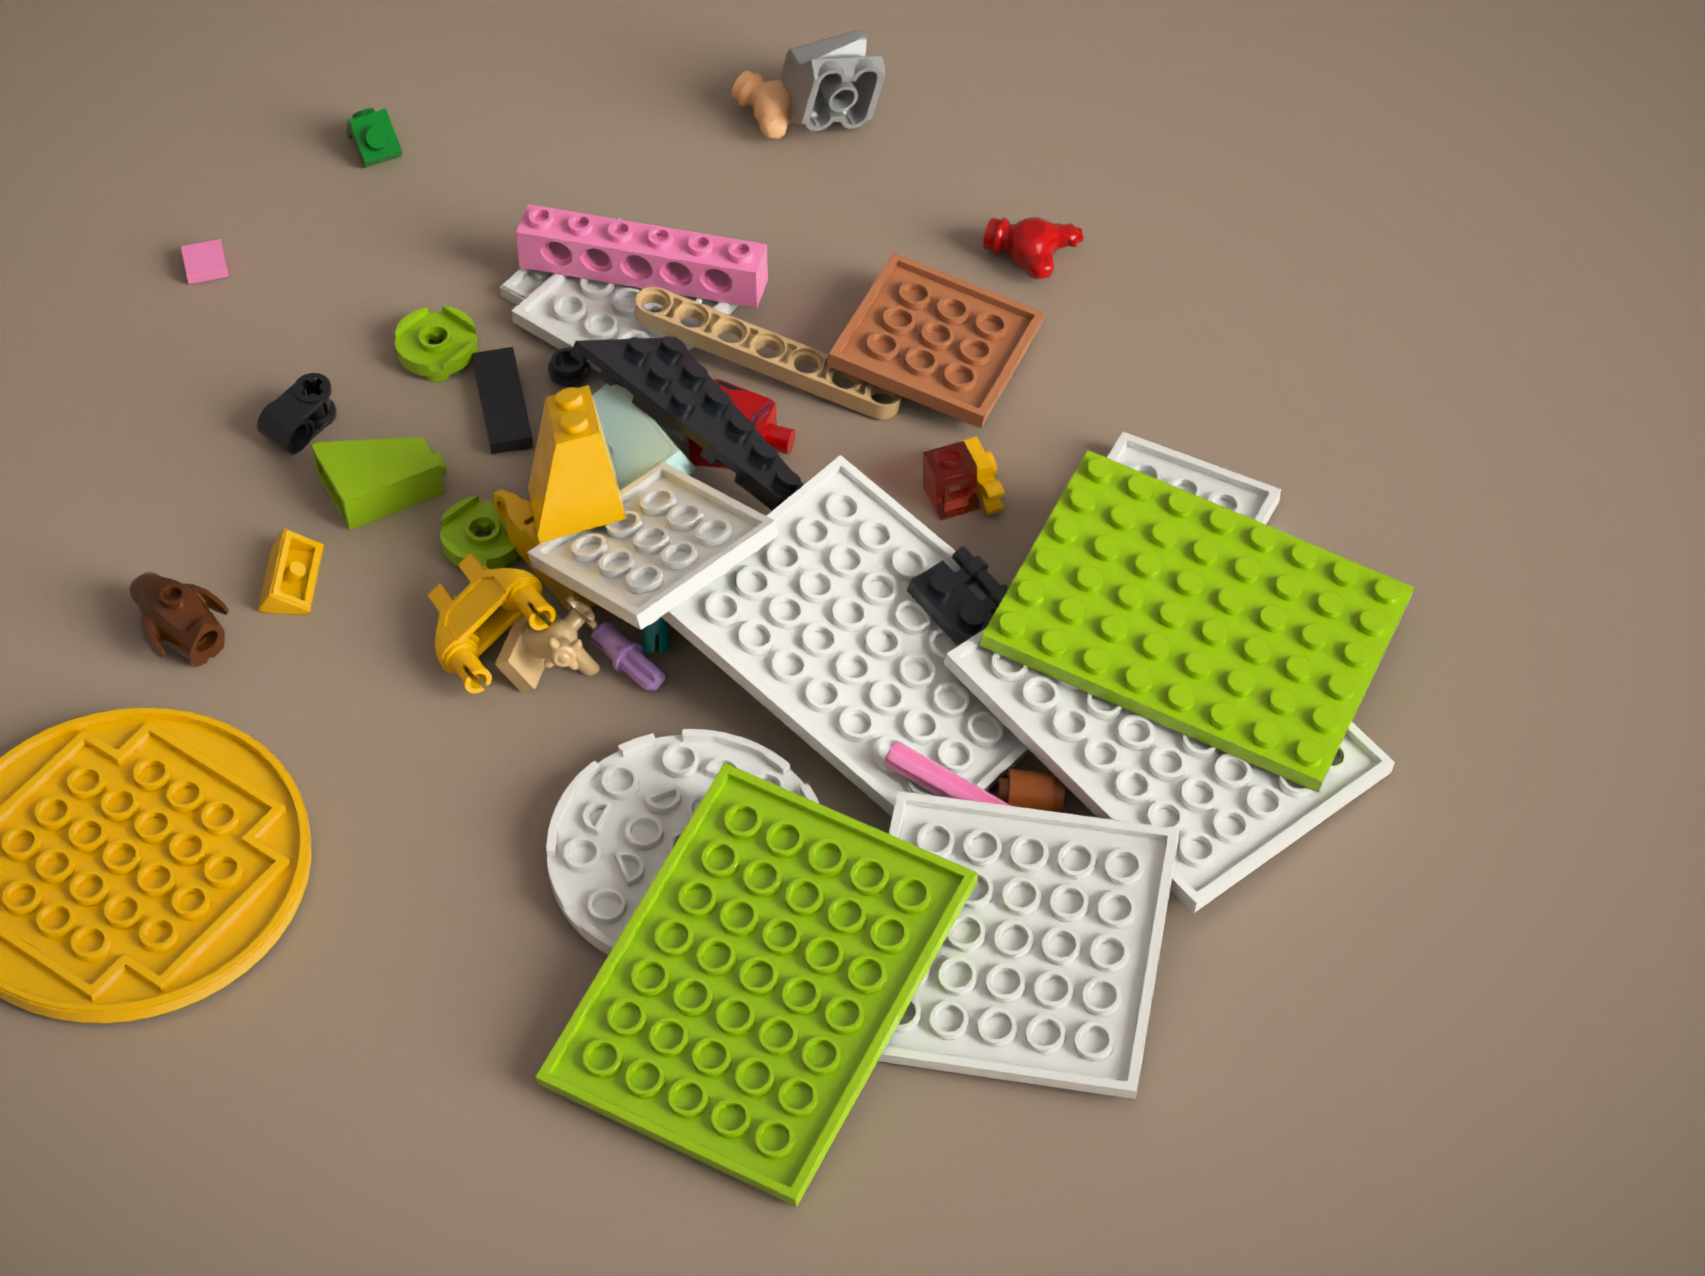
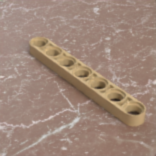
(754, 338)

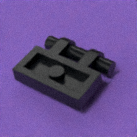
(950, 600)

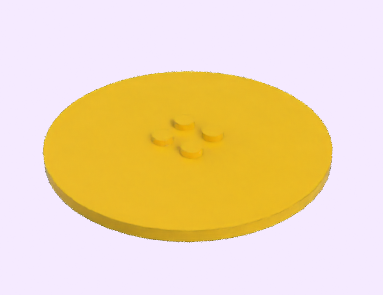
(142, 863)

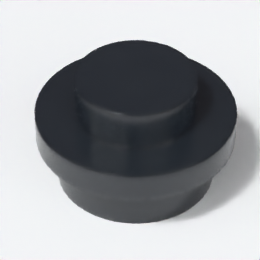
(566, 370)

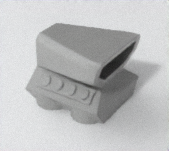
(833, 81)

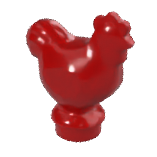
(1031, 242)

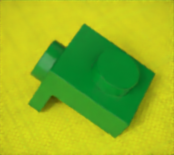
(373, 136)

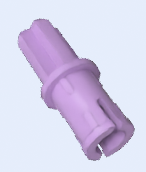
(627, 657)

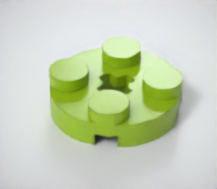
(441, 359)
(460, 539)

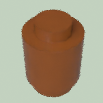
(1032, 790)

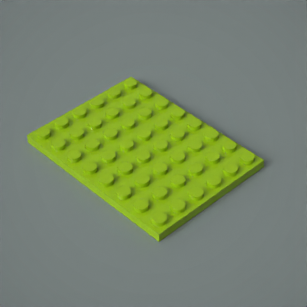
(1199, 619)
(758, 983)

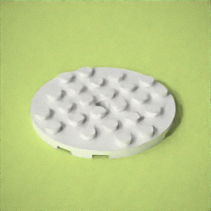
(629, 813)

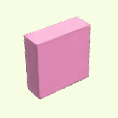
(204, 261)

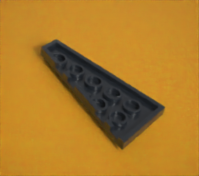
(690, 404)

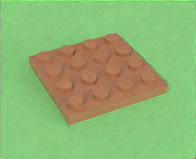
(936, 340)

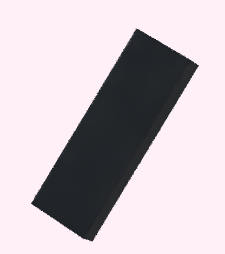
(502, 400)

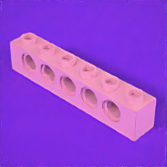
(642, 255)

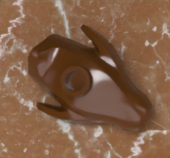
(179, 617)

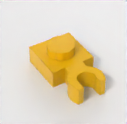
(988, 487)

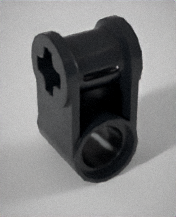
(297, 419)

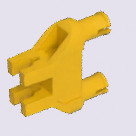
(482, 615)

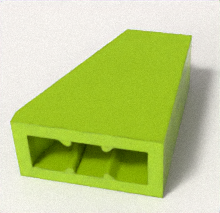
(378, 476)

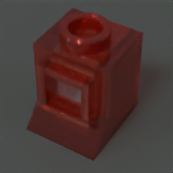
(951, 480)

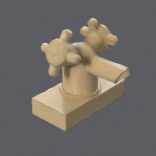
(531, 650)

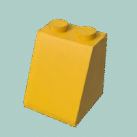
(572, 469)

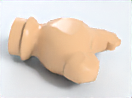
(769, 101)

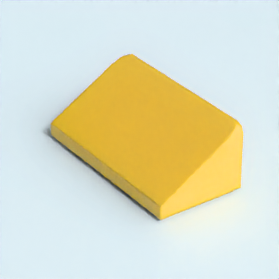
(290, 575)

